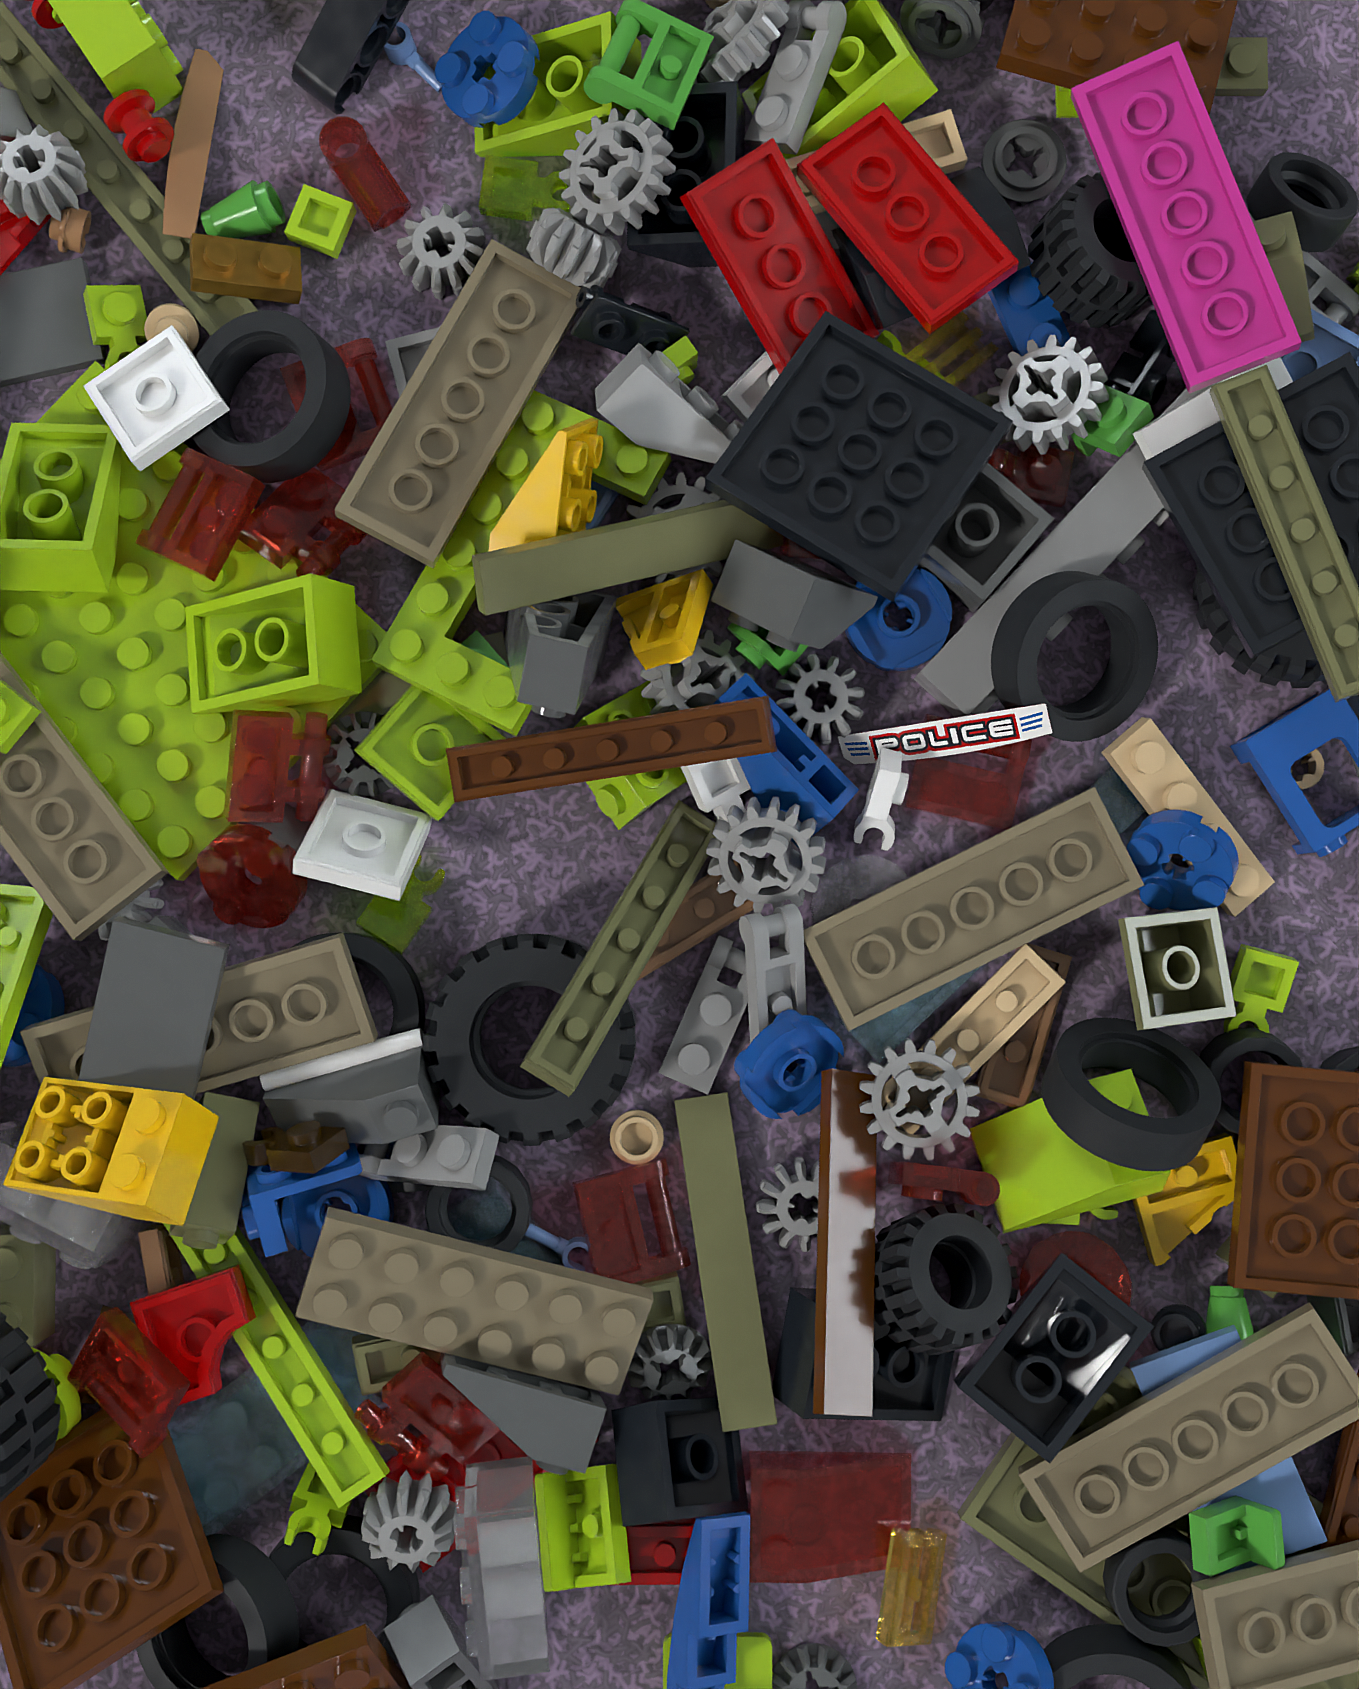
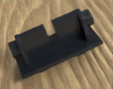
(622, 326)
(1144, 376)

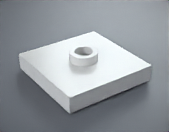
(156, 398)
(362, 844)

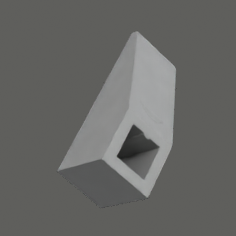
(660, 410)

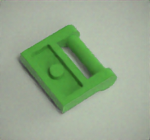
(665, 71)

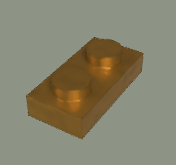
(245, 268)

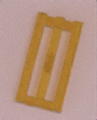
(967, 340)
(904, 1588)

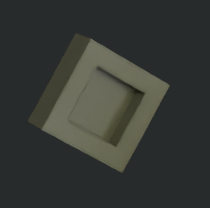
(1244, 67)

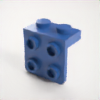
(264, 1188)

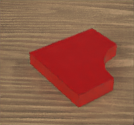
(195, 1323)

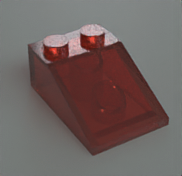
(824, 1513)

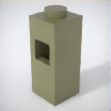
(221, 1184)

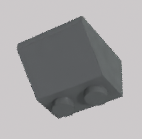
(787, 598)

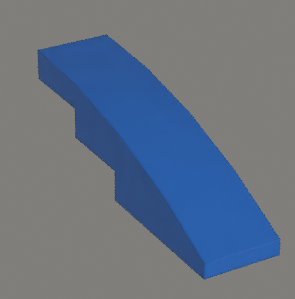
(711, 1603)

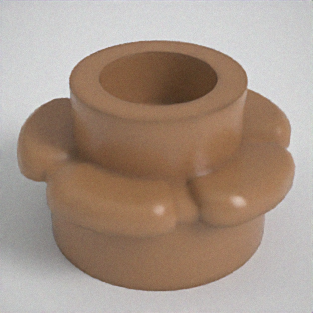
(71, 230)

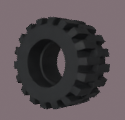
(1087, 257)
(976, 1272)

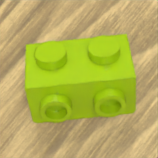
(581, 1529)

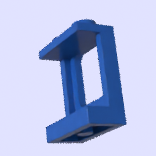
(1286, 740)

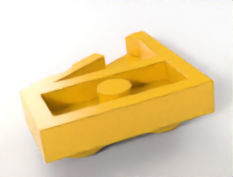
(666, 618)
(1188, 1198)

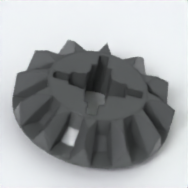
(926, 31)
(1028, 139)
(360, 780)
(664, 1345)
(824, 1662)

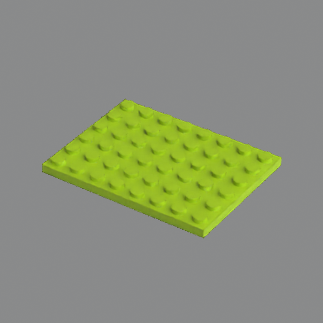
(119, 666)

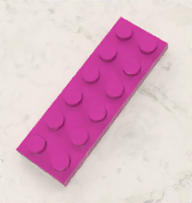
(1185, 218)

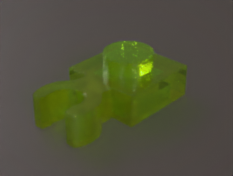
(514, 189)
(399, 921)

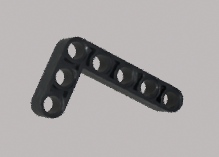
(344, 48)

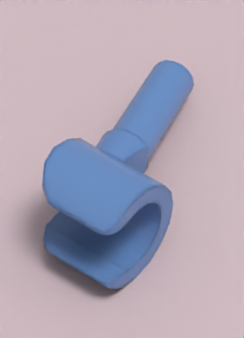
(406, 54)
(557, 1244)

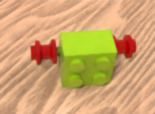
(130, 61)

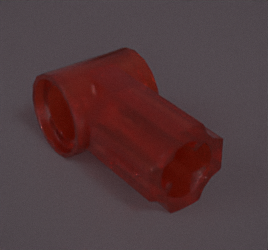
(363, 173)

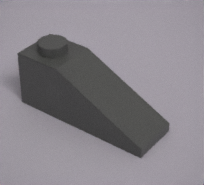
(370, 1100)
(541, 1415)
(433, 1649)

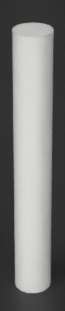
(344, 1059)

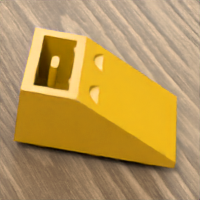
(557, 491)
(114, 1149)

